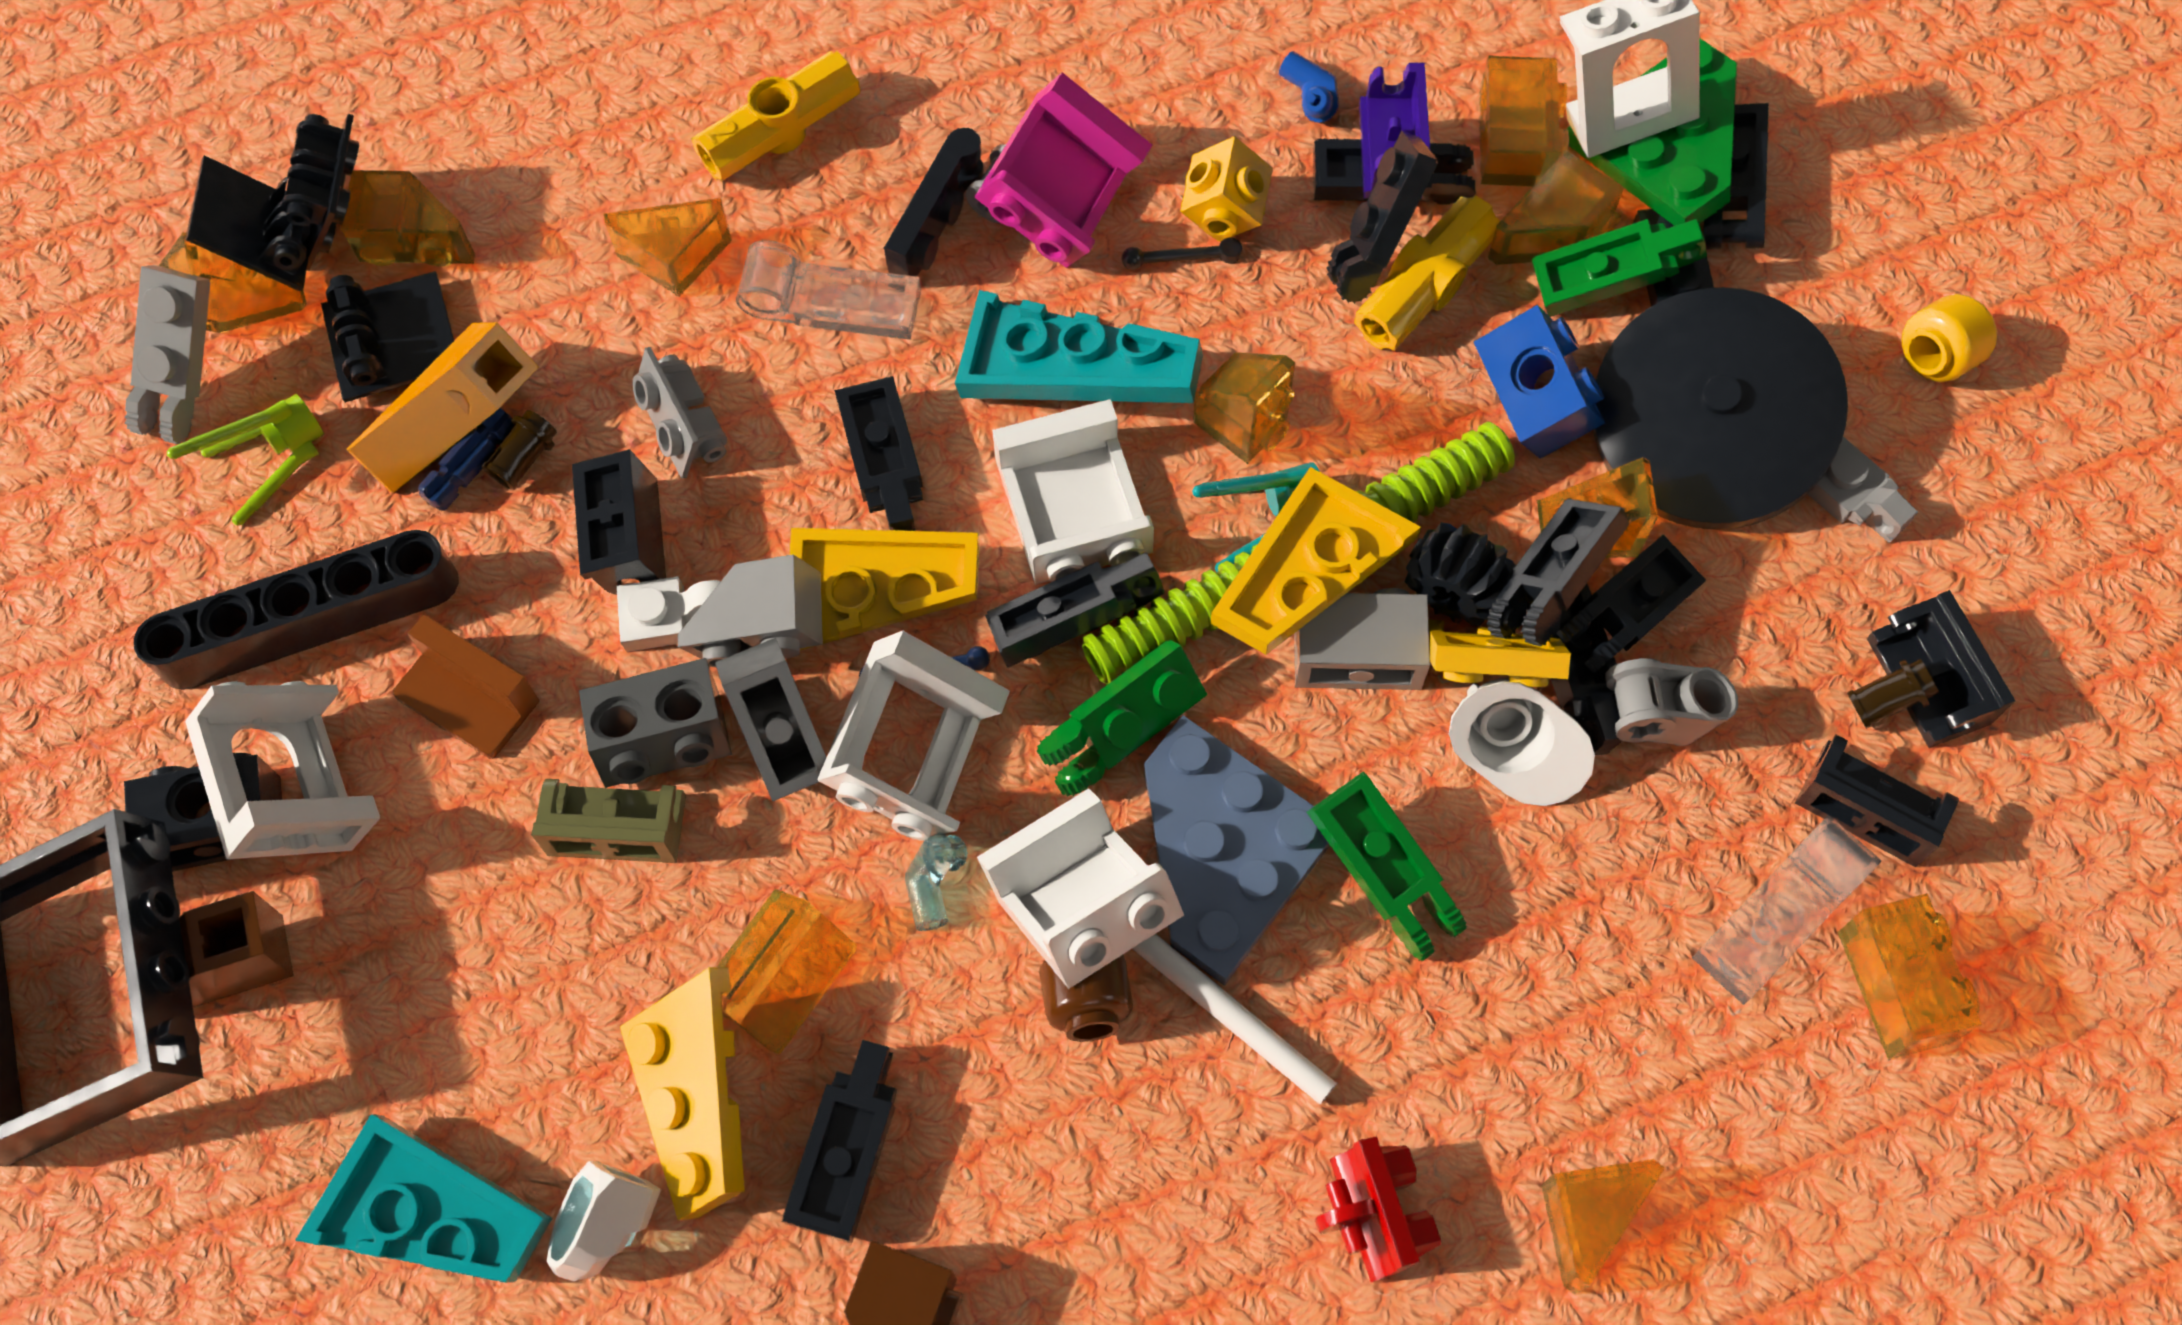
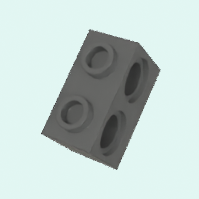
(654, 723)

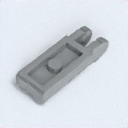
(167, 351)

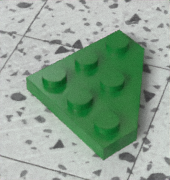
(1689, 166)

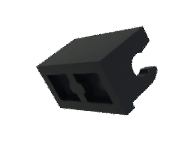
(618, 520)
(1964, 674)
(1875, 804)

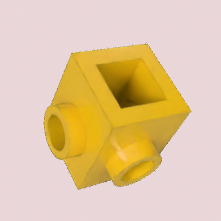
(1226, 189)

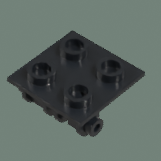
(317, 178)
(247, 224)
(384, 333)

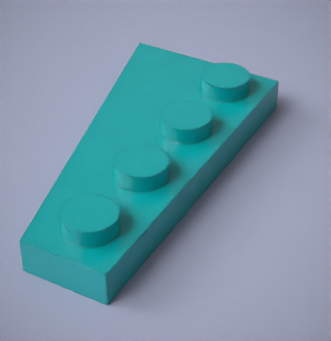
(1057, 357)

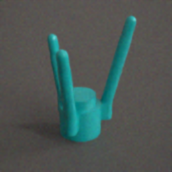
(1277, 487)

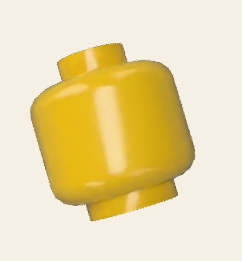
(1949, 338)

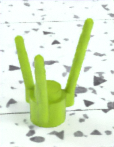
(283, 425)

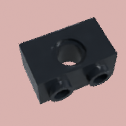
(176, 796)

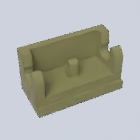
(609, 822)

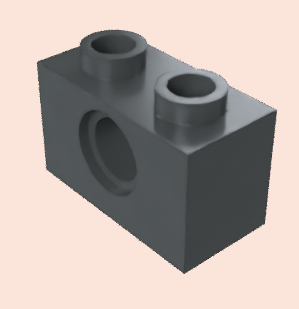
(772, 718)

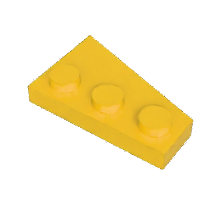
(886, 574)
(682, 1081)

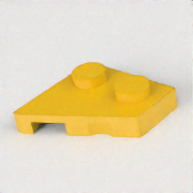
(1469, 656)

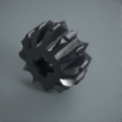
(1458, 572)

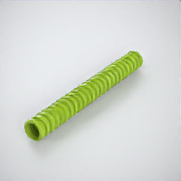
(1411, 492)

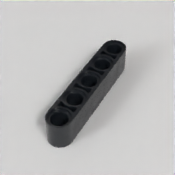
(268, 607)

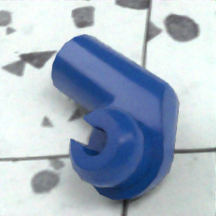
(1318, 86)

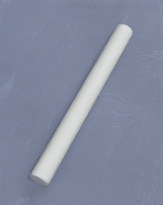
(1236, 1018)

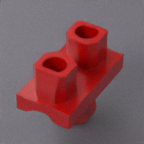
(1370, 1211)

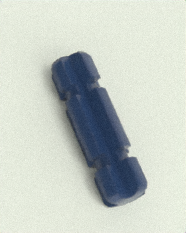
(465, 461)

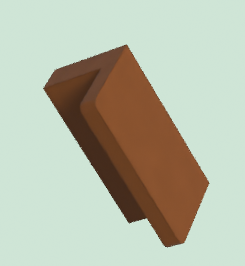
(464, 689)

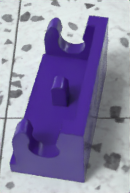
(1387, 112)

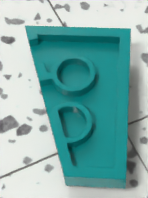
(423, 1208)

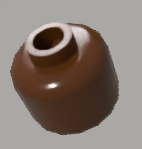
(1090, 1007)

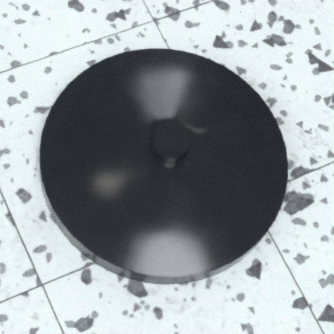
(1725, 402)

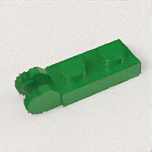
(1122, 717)
(1386, 862)

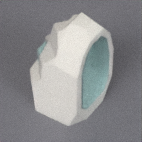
(598, 1219)

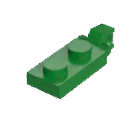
(1615, 263)

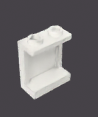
(1071, 491)
(1079, 889)

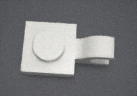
(657, 611)

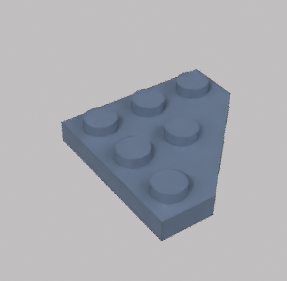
(1228, 843)

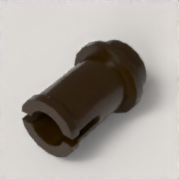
(520, 449)
(1894, 692)

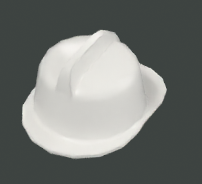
(1521, 742)

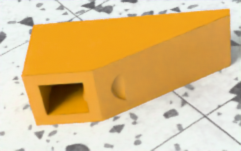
(444, 404)

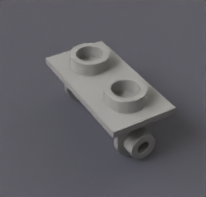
(666, 392)

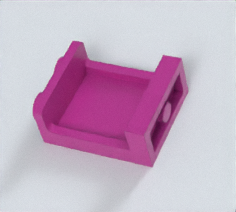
(1061, 170)

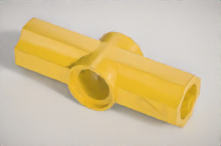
(776, 115)
(1427, 273)

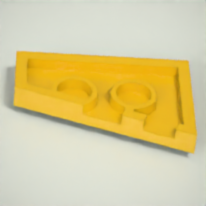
(1308, 560)

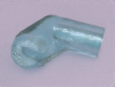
(926, 874)

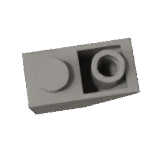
(756, 605)

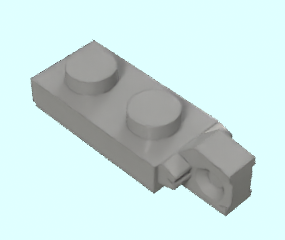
(1862, 493)

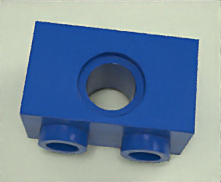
(1514, 361)

